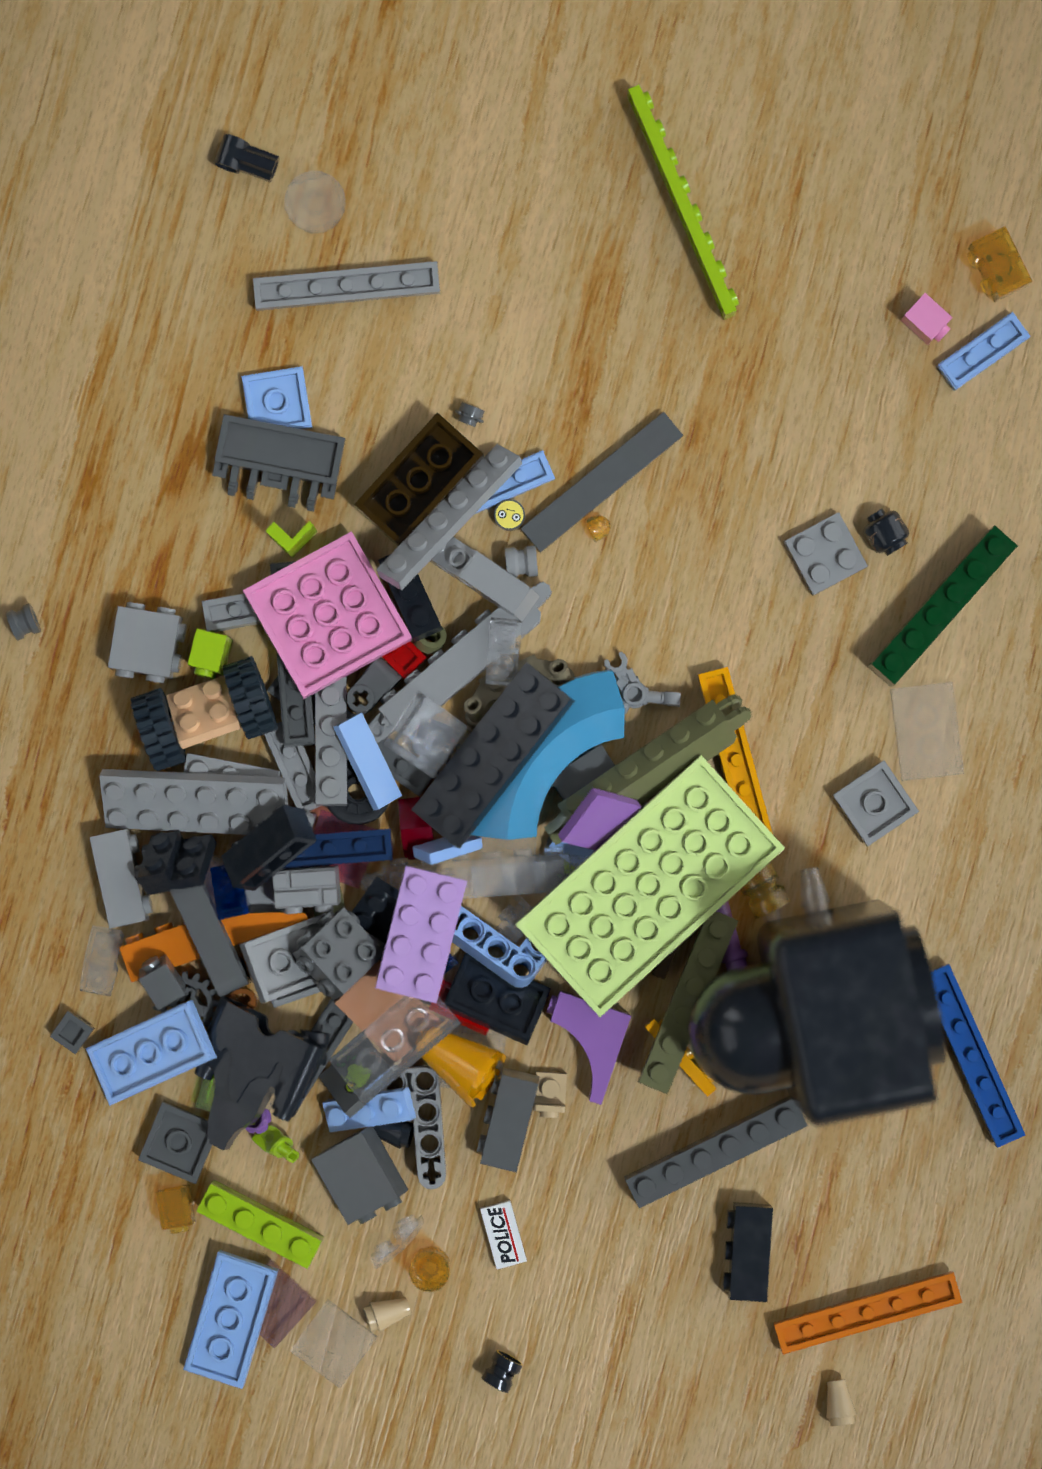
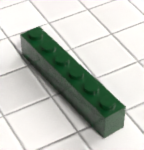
(942, 606)

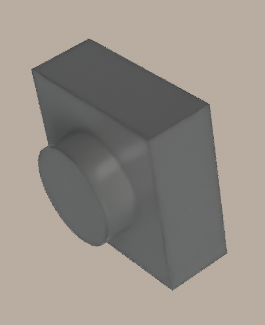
(72, 1032)

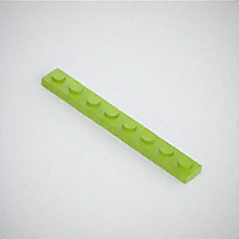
(678, 190)

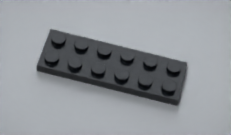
(493, 755)

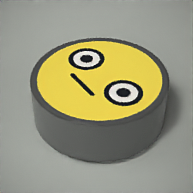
(509, 515)

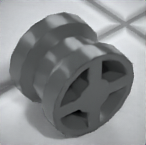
(23, 622)

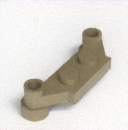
(487, 694)

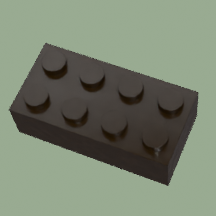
(418, 479)

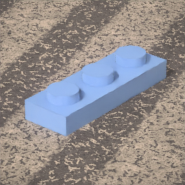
(383, 1109)

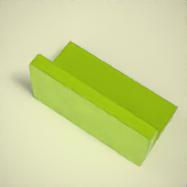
(295, 544)

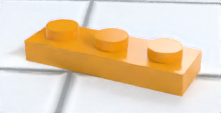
(686, 1064)

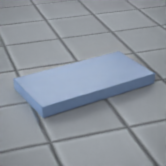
(151, 1052)
(231, 1319)

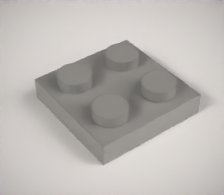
(825, 554)
(875, 803)

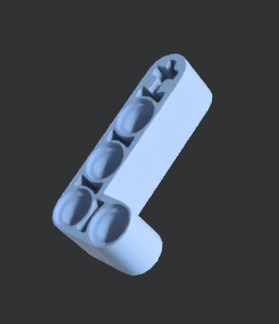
(488, 938)

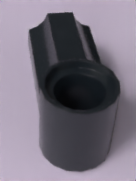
(238, 156)

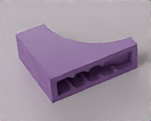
(598, 1036)

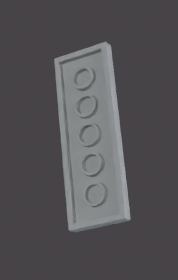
(189, 801)

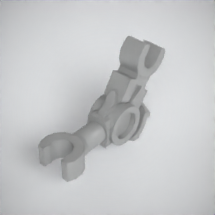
(634, 693)

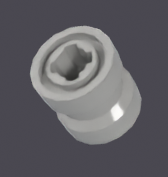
(521, 561)

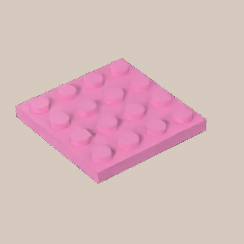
(327, 615)

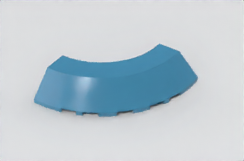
(591, 720)

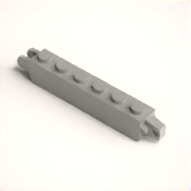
(453, 669)

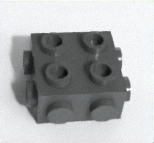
(337, 952)

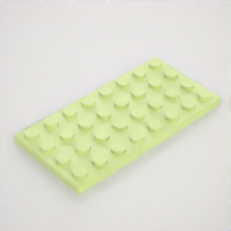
(650, 886)

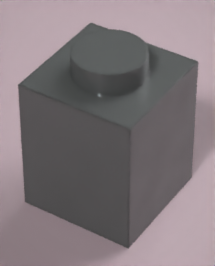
(161, 981)

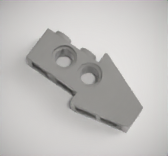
(486, 578)

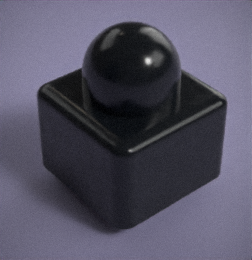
(830, 1014)

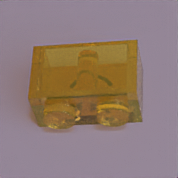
(998, 264)

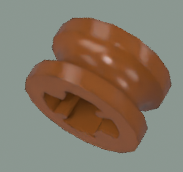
(253, 1003)

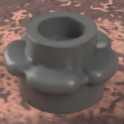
(470, 414)

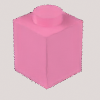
(927, 320)

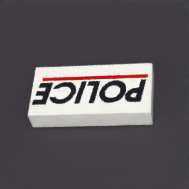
(503, 1234)

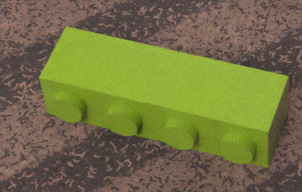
(260, 1224)

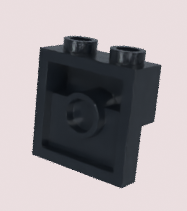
(174, 862)

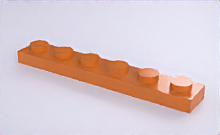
(867, 1312)

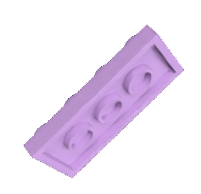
(421, 934)

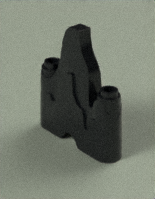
(252, 1067)

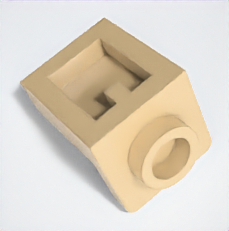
(550, 1094)

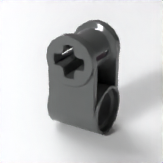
(376, 682)

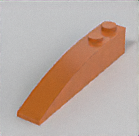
(180, 948)

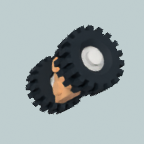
(203, 713)

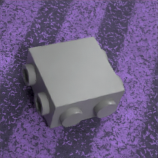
(146, 642)

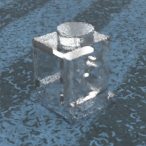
(511, 916)

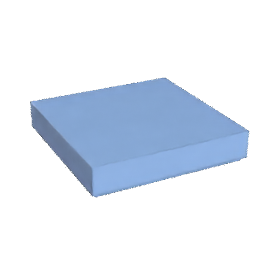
(278, 398)

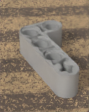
(424, 1127)

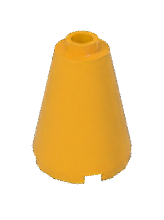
(465, 1066)

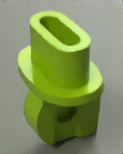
(276, 1144)

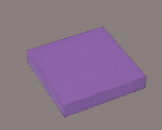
(598, 819)

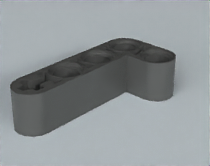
(211, 939)

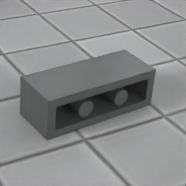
(508, 1119)

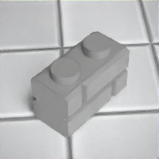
(307, 888)

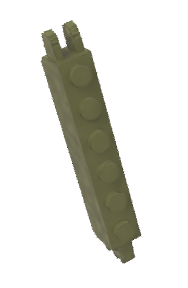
(664, 758)

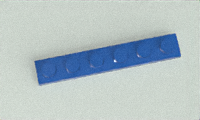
(975, 1060)

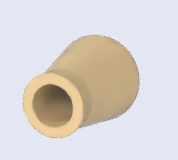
(386, 1313)
(839, 1404)

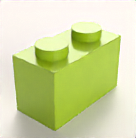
(209, 653)

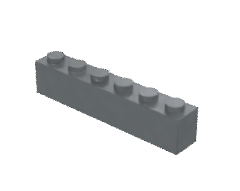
(715, 1151)

